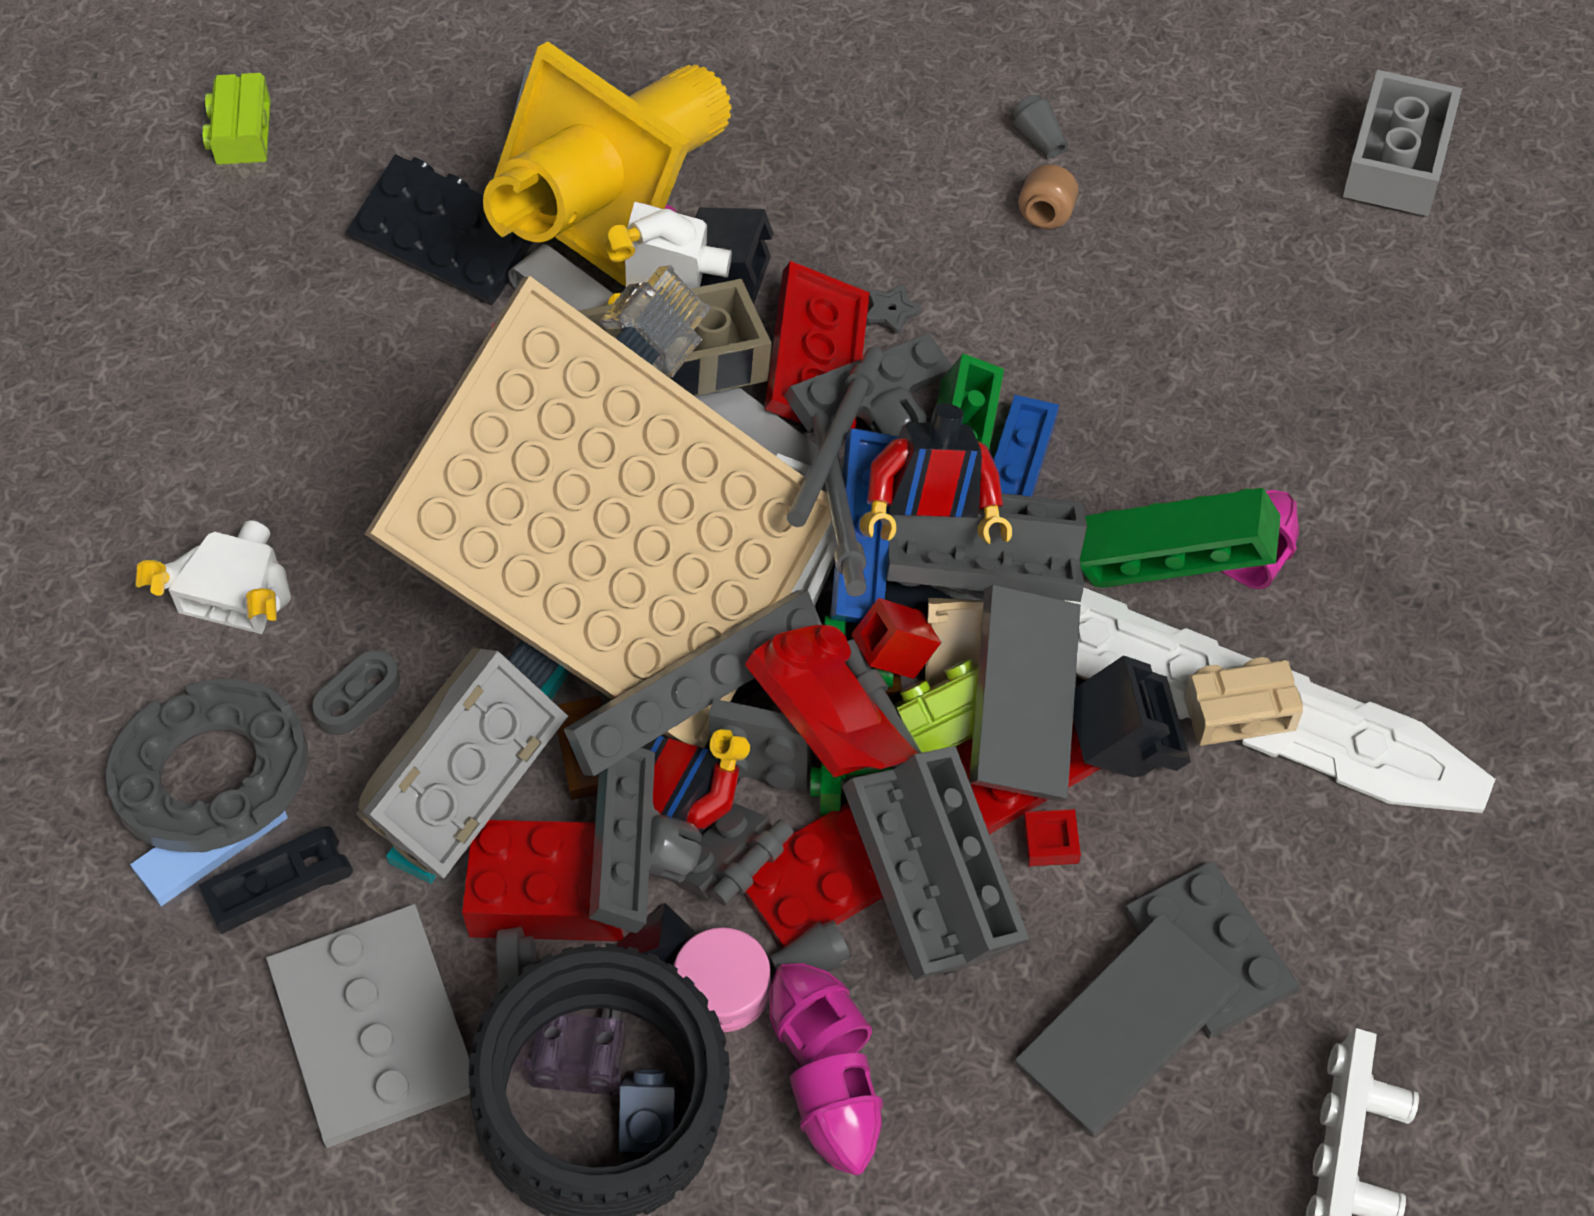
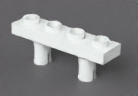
(1344, 1116)

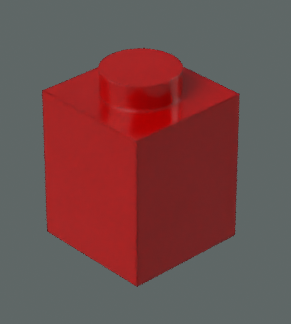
(896, 638)

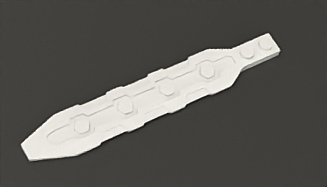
(1344, 738)

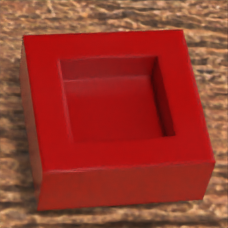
(1052, 837)

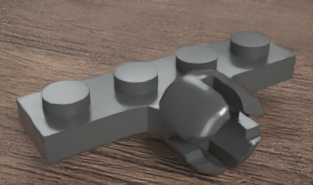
(891, 402)
(635, 843)

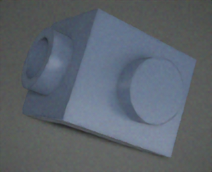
(646, 1110)

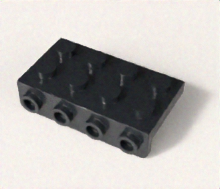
(437, 229)

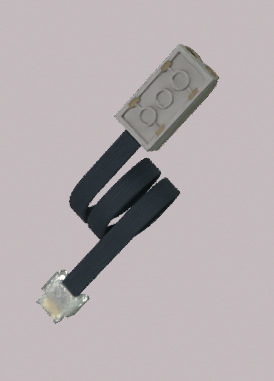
(490, 712)

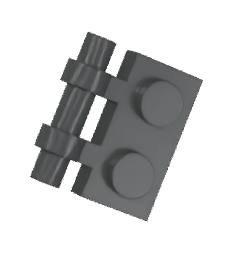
(734, 853)

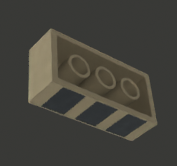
(732, 345)

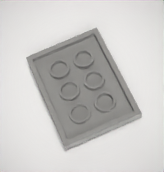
(371, 1025)

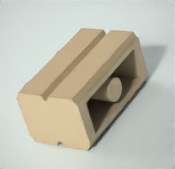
(1242, 701)

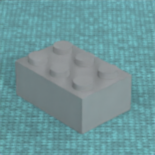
(1402, 143)

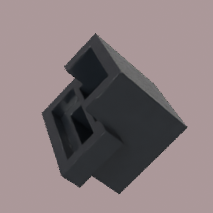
(745, 235)
(1129, 720)

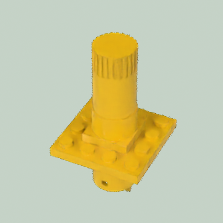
(590, 151)

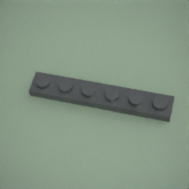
(682, 687)

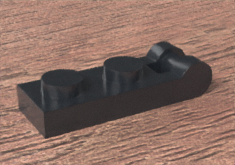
(275, 878)

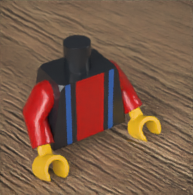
(935, 473)
(697, 781)

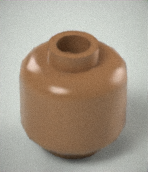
(1048, 196)

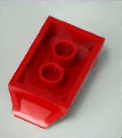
(825, 701)

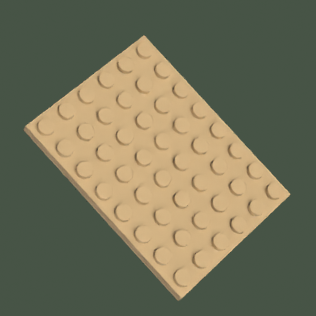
(595, 504)

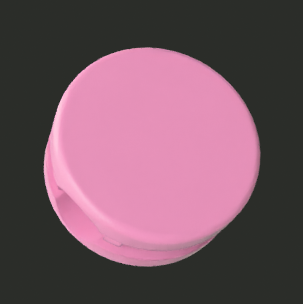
(729, 972)

